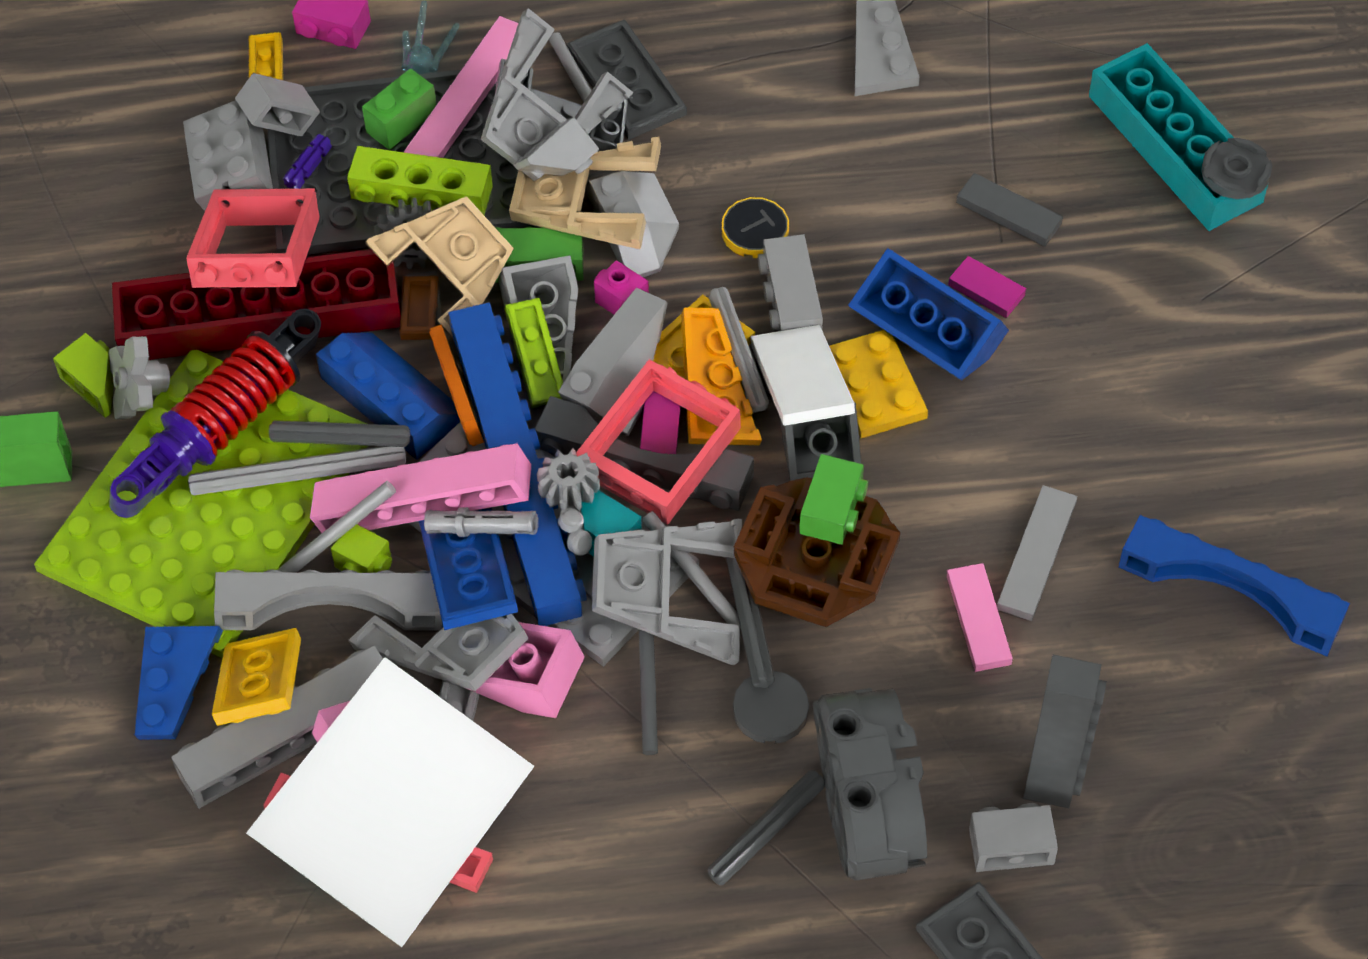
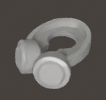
(578, 540)

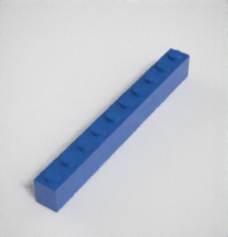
(502, 421)

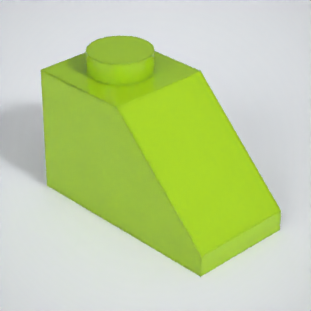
(87, 371)

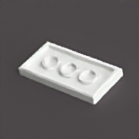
(802, 375)

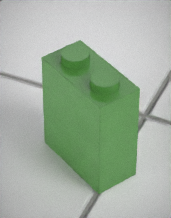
(34, 450)

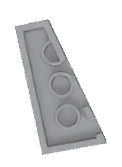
(882, 49)

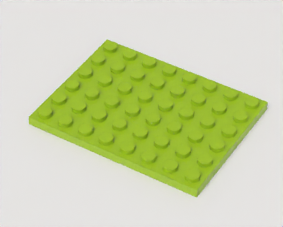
(168, 554)

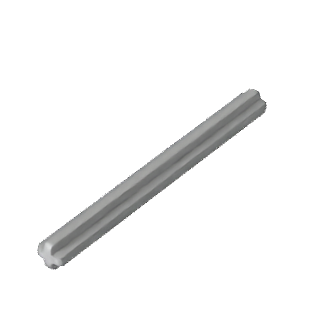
(296, 469)

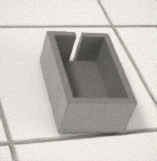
(225, 152)

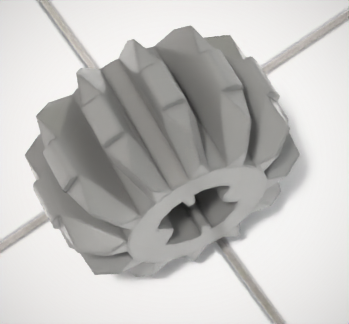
(568, 480)

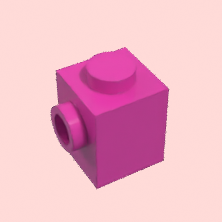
(615, 285)

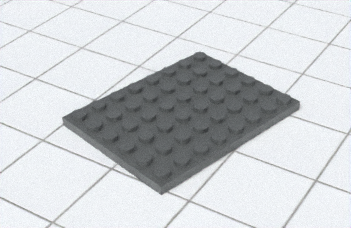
(350, 222)

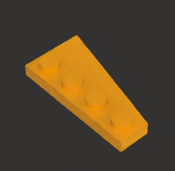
(712, 365)

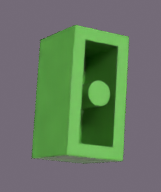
(399, 109)
(832, 499)

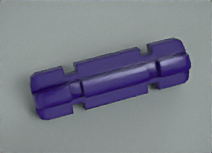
(307, 162)

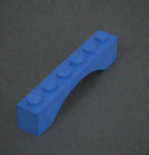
(1304, 612)

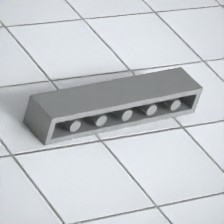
(251, 747)

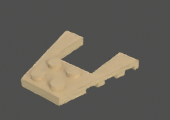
(557, 200)

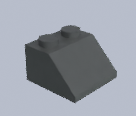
(829, 436)

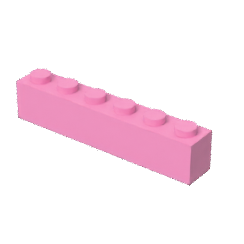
(441, 484)

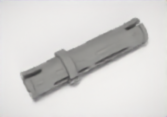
(472, 522)

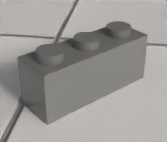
(789, 283)

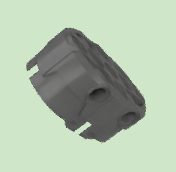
(868, 791)

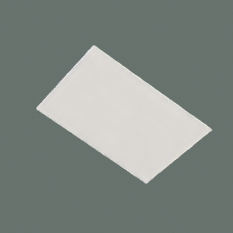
(391, 801)

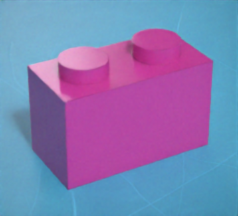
(332, 20)

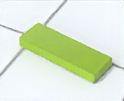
(534, 350)

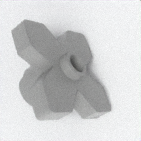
(135, 377)

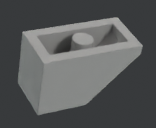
(560, 151)

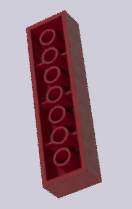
(344, 289)

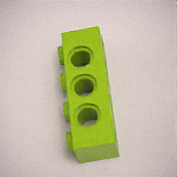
(394, 175)

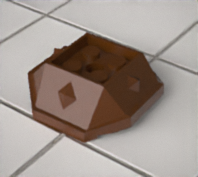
(811, 588)

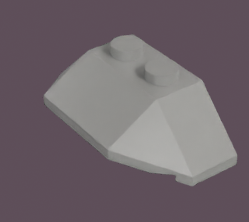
(636, 194)

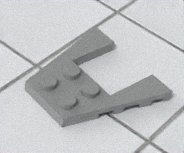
(519, 116)
(634, 583)
(455, 655)

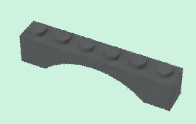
(725, 484)

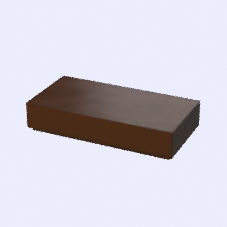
(419, 307)

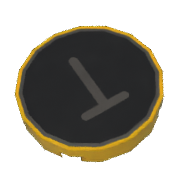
(751, 222)

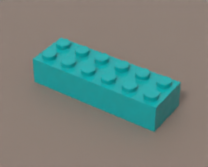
(1167, 129)

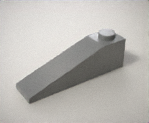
(558, 291)
(616, 356)

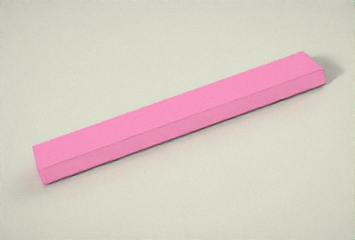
(464, 93)

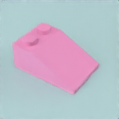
(538, 673)

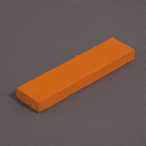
(456, 386)

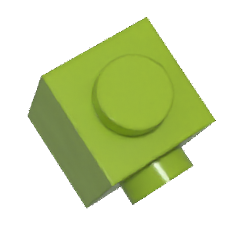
(361, 551)

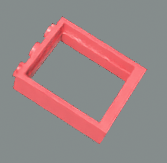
(253, 208)
(684, 393)

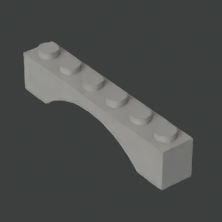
(253, 598)

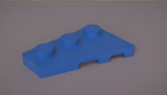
(169, 674)

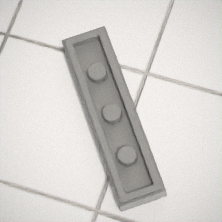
(1037, 553)

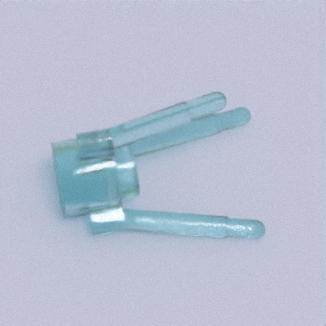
(419, 56)

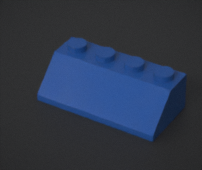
(928, 315)
(387, 389)

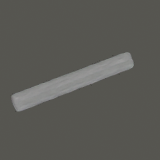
(741, 353)

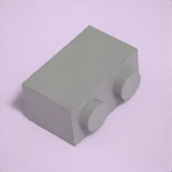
(277, 104)
(1013, 837)

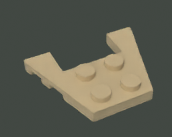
(458, 243)

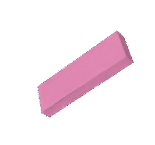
(979, 617)

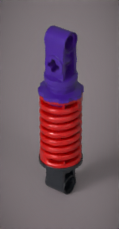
(217, 410)

